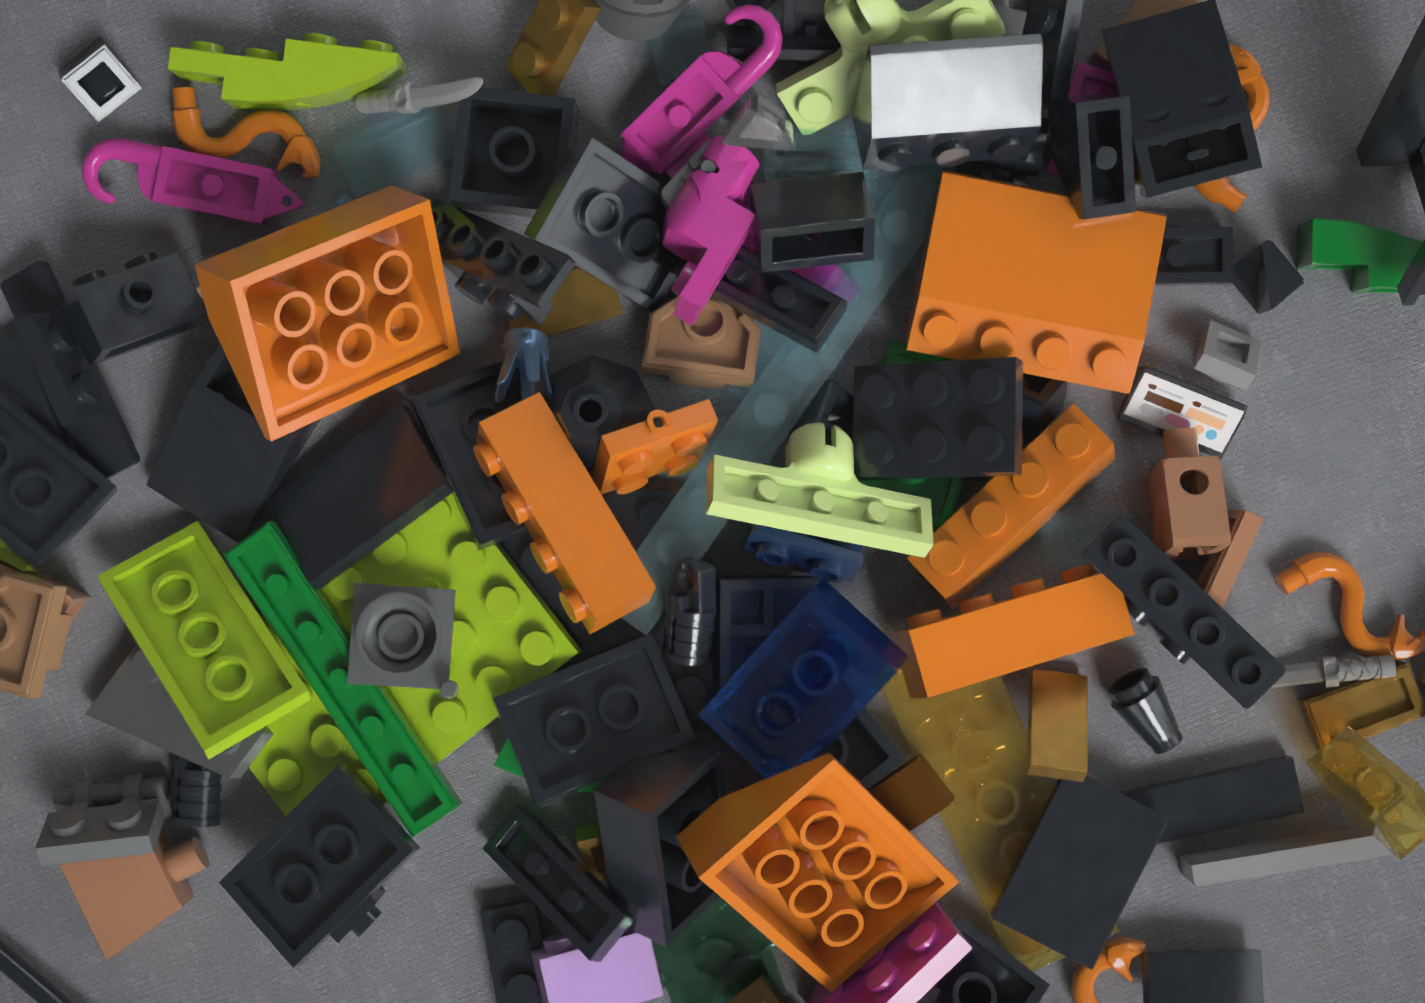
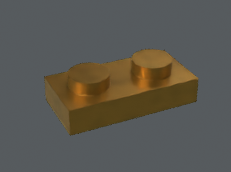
(551, 43)

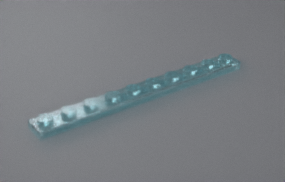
(790, 383)

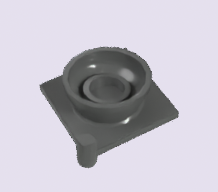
(402, 637)

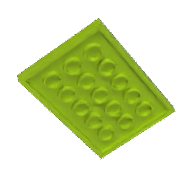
(498, 643)

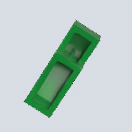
(1371, 252)

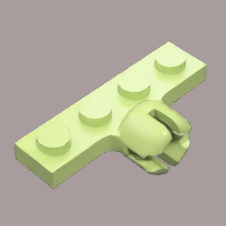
(830, 85)
(819, 496)

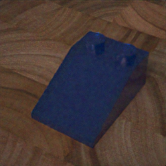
(804, 683)

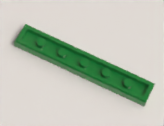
(321, 651)

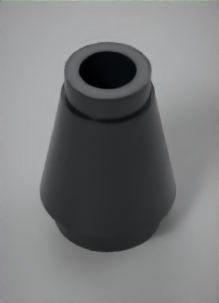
(1146, 709)

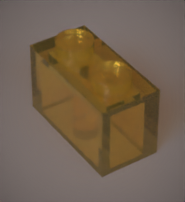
(1372, 791)

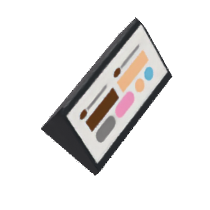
(1167, 403)

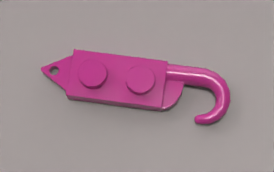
(699, 97)
(193, 181)

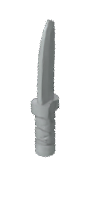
(410, 97)
(1334, 671)

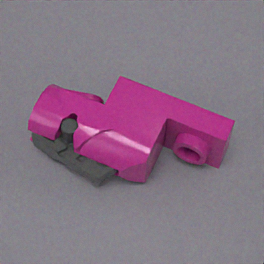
(707, 220)

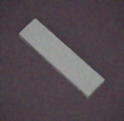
(1281, 856)

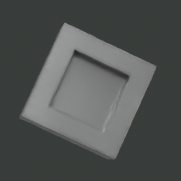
(1227, 355)

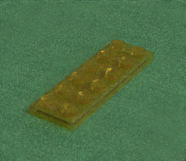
(981, 756)

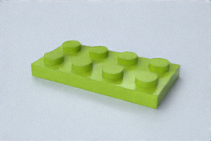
(204, 639)

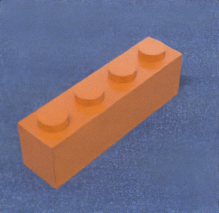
(1014, 506)
(563, 513)
(1011, 633)

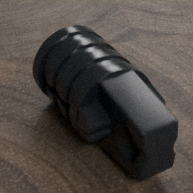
(690, 613)
(194, 795)

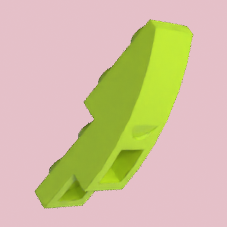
(310, 75)

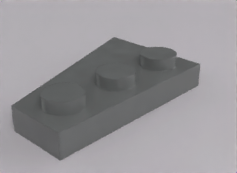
(141, 707)

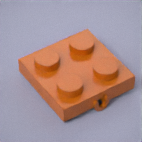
(642, 450)

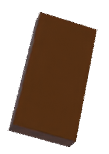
(913, 792)

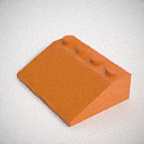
(1031, 281)
(332, 308)
(816, 866)

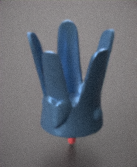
(528, 351)

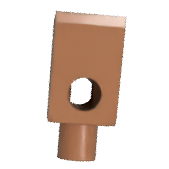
(1183, 522)
(134, 892)

